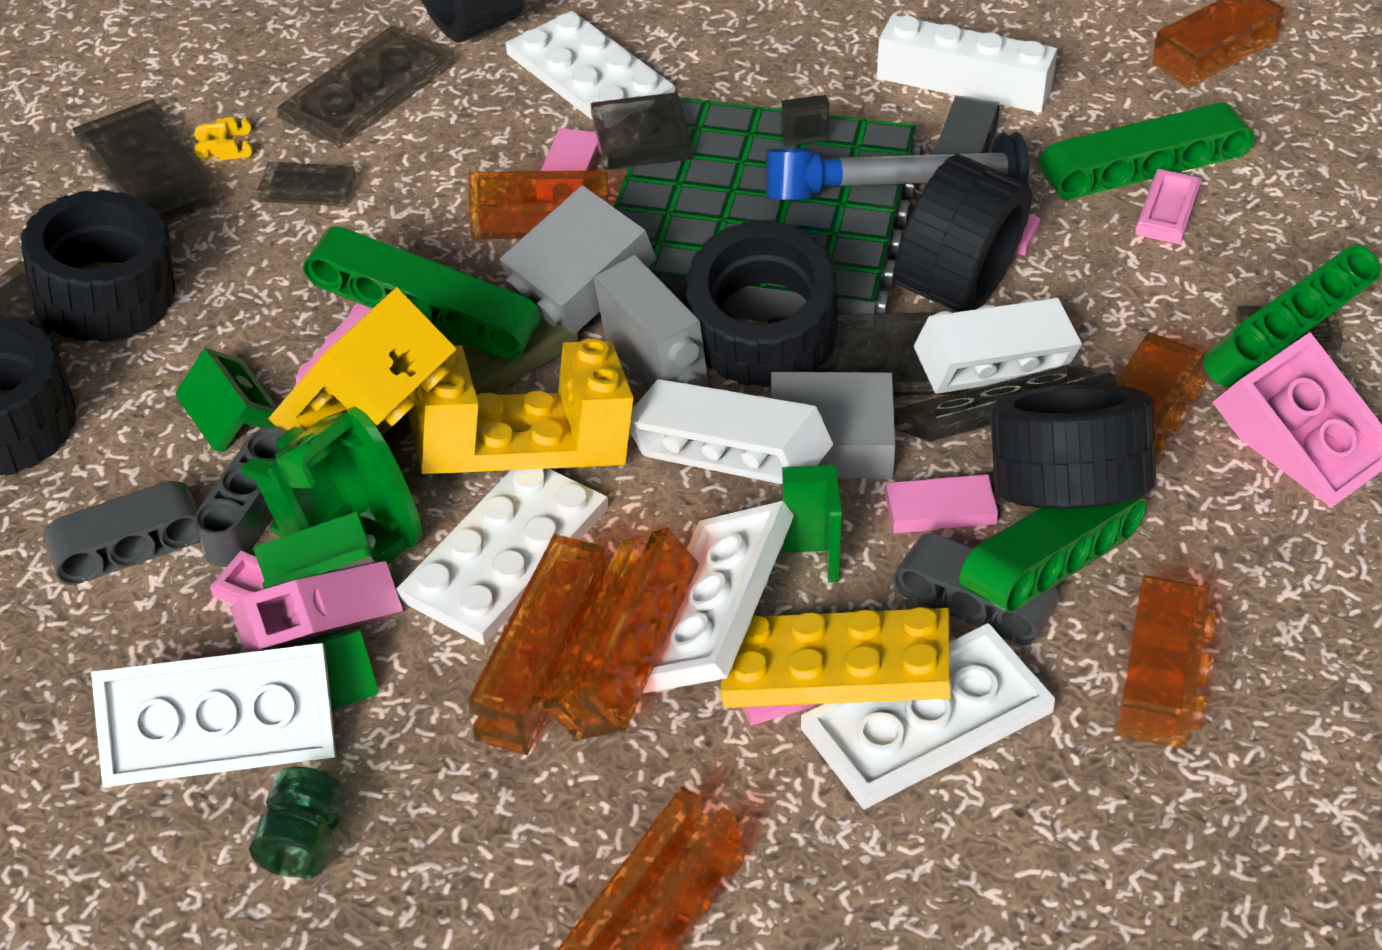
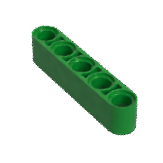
(1139, 149)
(451, 300)
(1291, 315)
(1046, 550)

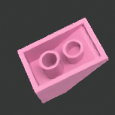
(1307, 421)

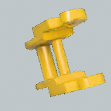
(214, 139)

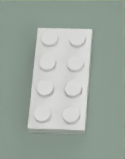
(584, 63)
(492, 553)
(733, 569)
(213, 714)
(898, 743)

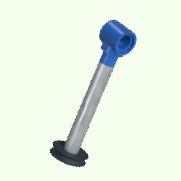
(801, 172)

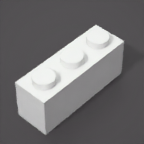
(995, 343)

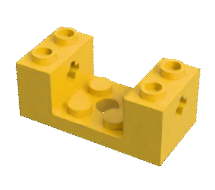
(359, 366)
(566, 429)

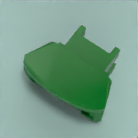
(335, 471)

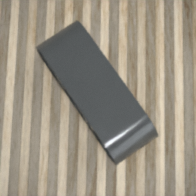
(969, 126)
(235, 509)
(122, 532)
(933, 574)

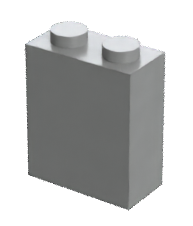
(565, 252)
(650, 325)
(855, 413)

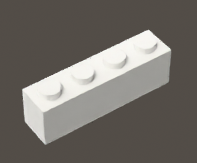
(966, 63)
(728, 430)

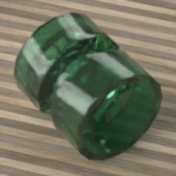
(299, 823)

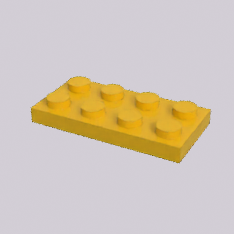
(842, 658)

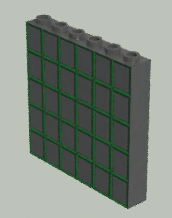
(726, 185)

